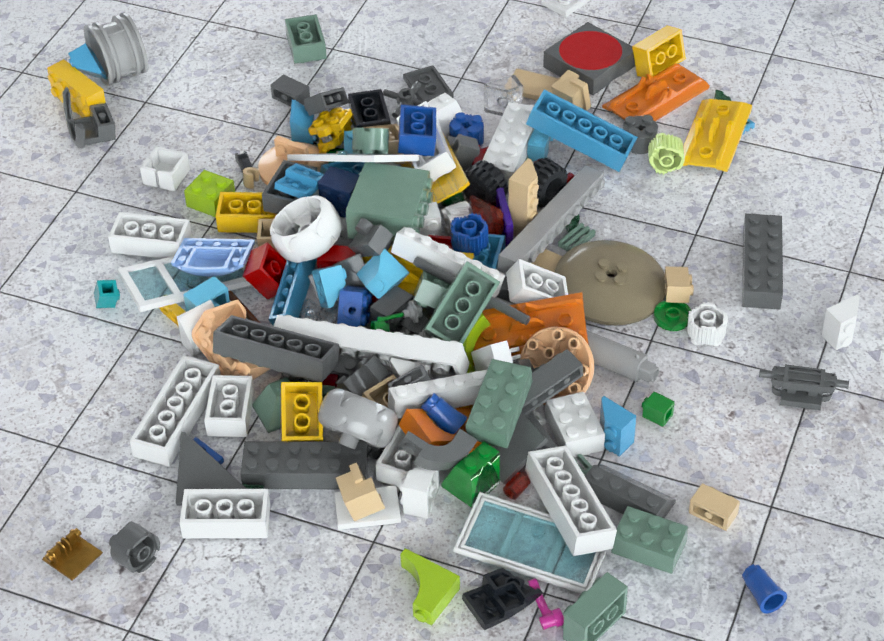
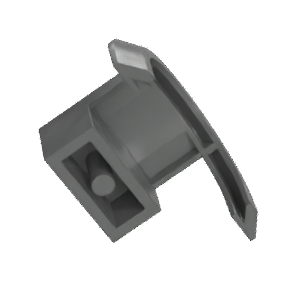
(92, 129)

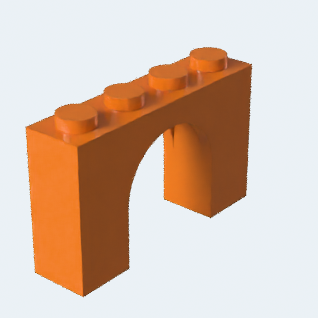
(422, 426)

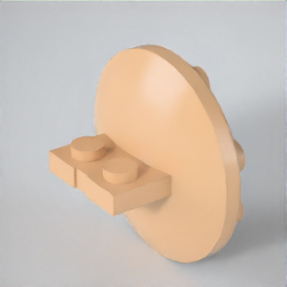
(274, 157)
(555, 340)

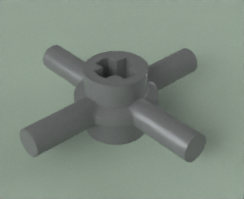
(404, 97)

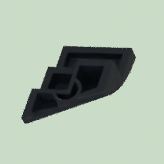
(499, 598)

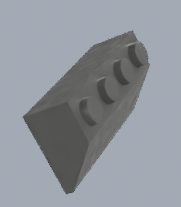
(620, 491)

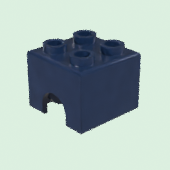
(337, 188)

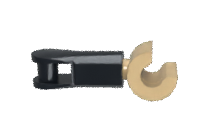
(250, 173)

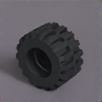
(551, 180)
(484, 181)

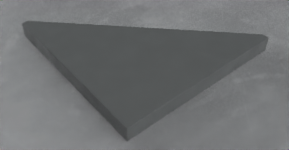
(200, 470)

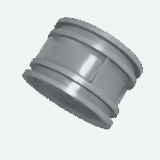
(117, 47)

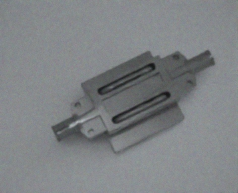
(803, 385)

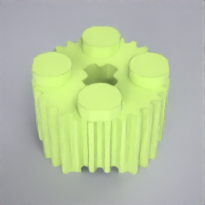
(666, 153)

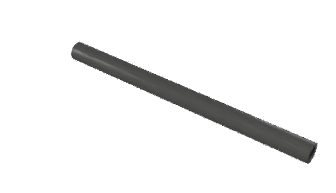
(493, 302)

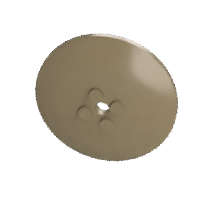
(617, 299)

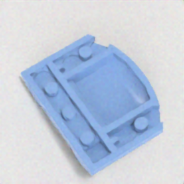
(212, 256)

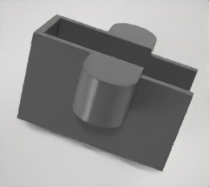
(370, 239)

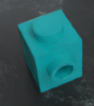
(106, 294)

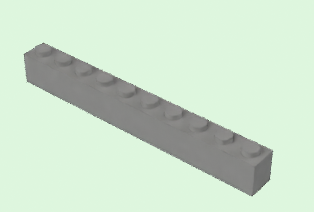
(552, 218)

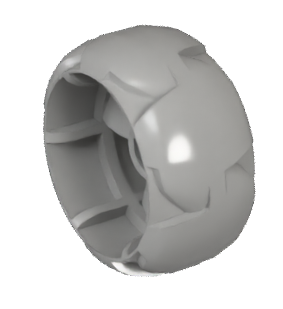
(357, 419)

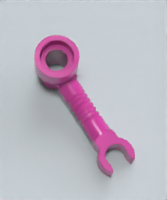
(549, 617)

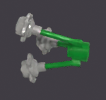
(413, 311)

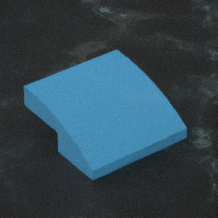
(299, 181)

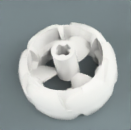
(305, 229)

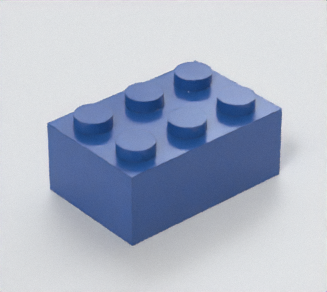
(417, 130)

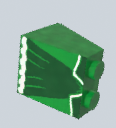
(474, 474)

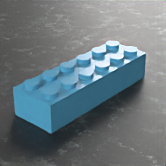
(581, 130)

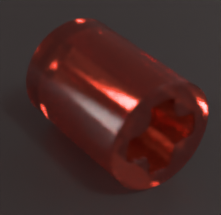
(516, 485)

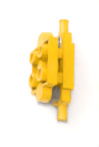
(331, 128)

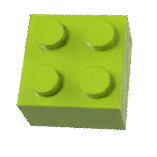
(205, 192)

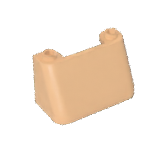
(203, 337)

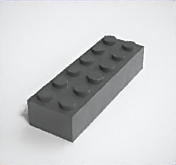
(762, 261)
(276, 348)
(299, 463)

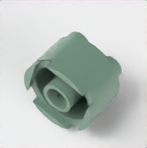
(370, 141)

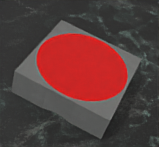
(591, 55)

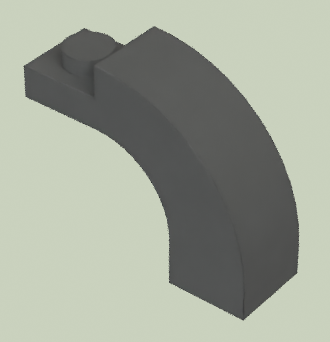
(438, 457)

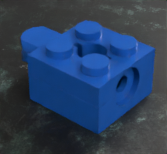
(354, 306)

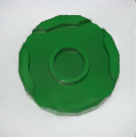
(671, 315)

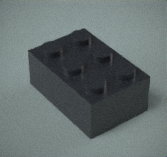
(368, 108)

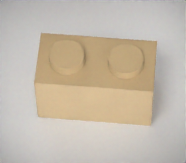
(678, 284)
(714, 507)

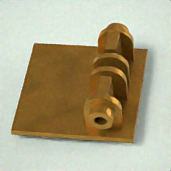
(72, 555)

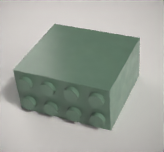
(390, 197)

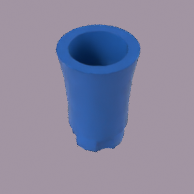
(443, 414)
(764, 589)

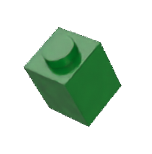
(658, 408)

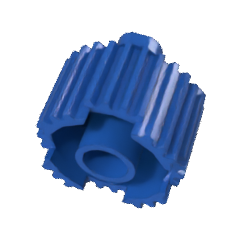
(467, 125)
(469, 234)

